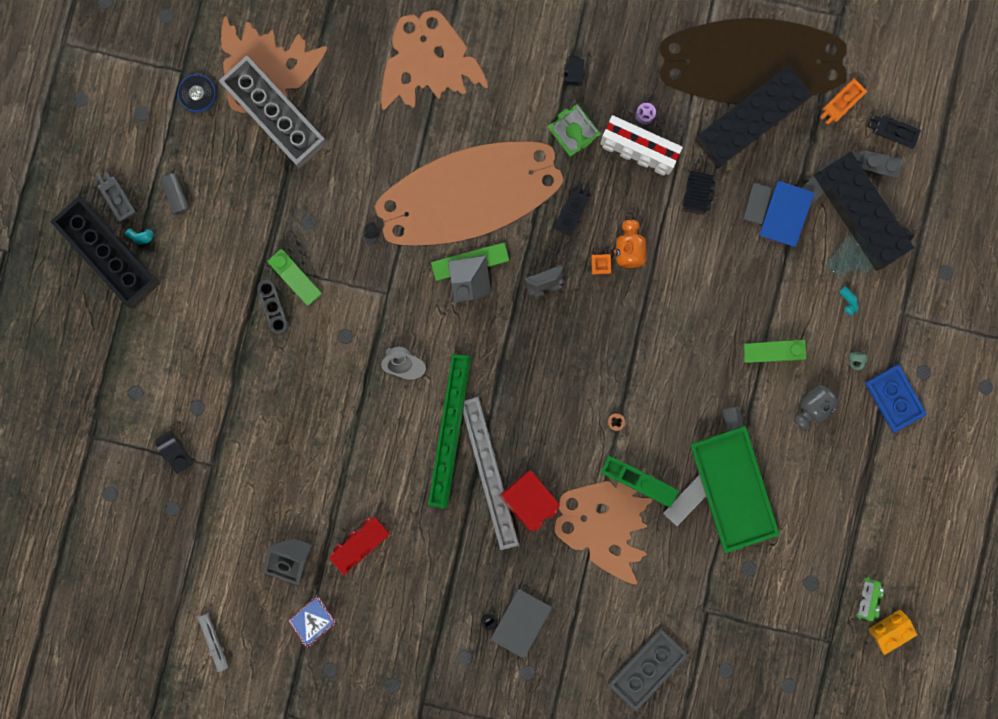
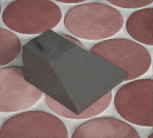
(469, 278)
(287, 560)

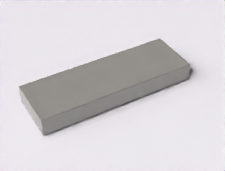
(686, 502)

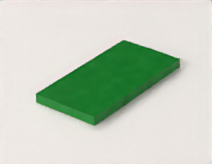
(734, 489)

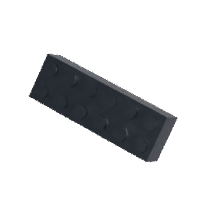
(753, 117)
(864, 211)
(105, 252)

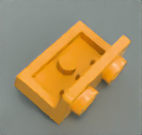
(893, 631)

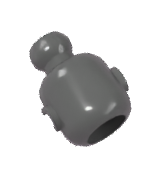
(817, 406)

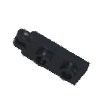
(894, 130)
(572, 211)

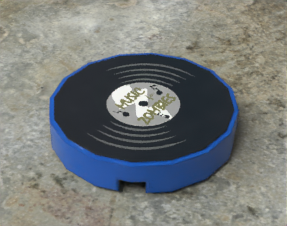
(197, 93)

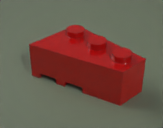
(359, 544)

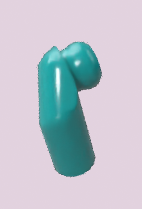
(140, 238)
(851, 299)

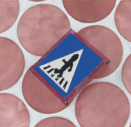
(312, 622)

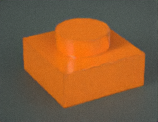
(601, 264)

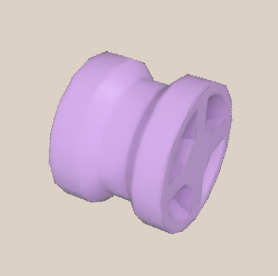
(648, 110)

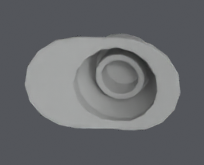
(403, 364)

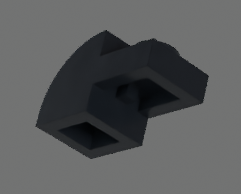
(173, 451)

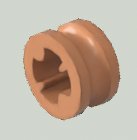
(616, 415)

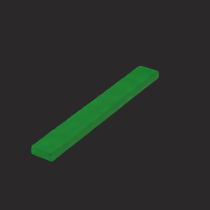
(449, 431)

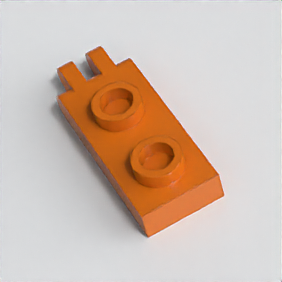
(843, 101)

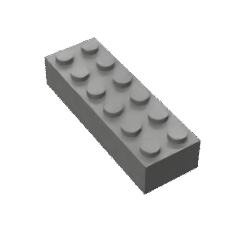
(273, 111)

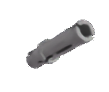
(216, 650)

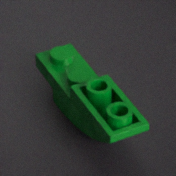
(639, 481)

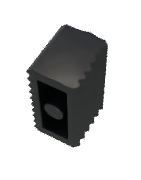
(698, 192)

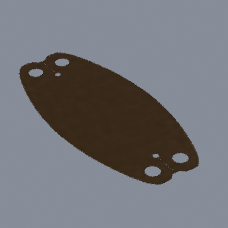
(743, 54)

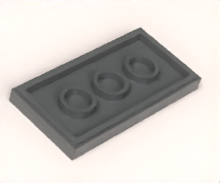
(648, 669)

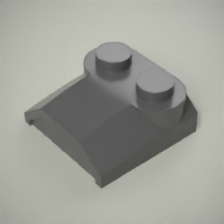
(545, 281)

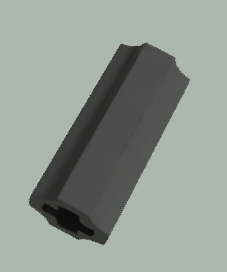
(175, 194)
(732, 418)

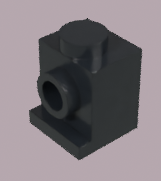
(574, 71)

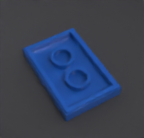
(786, 214)
(895, 398)

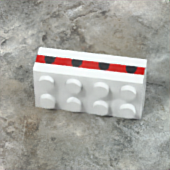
(640, 145)

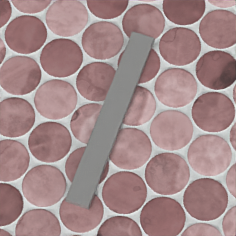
(489, 473)

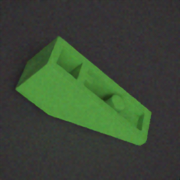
(294, 277)
(775, 351)

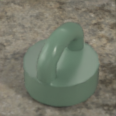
(859, 357)

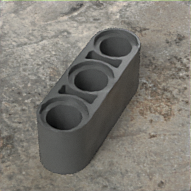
(279, 314)

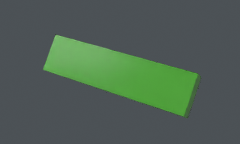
(494, 254)

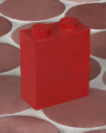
(530, 501)

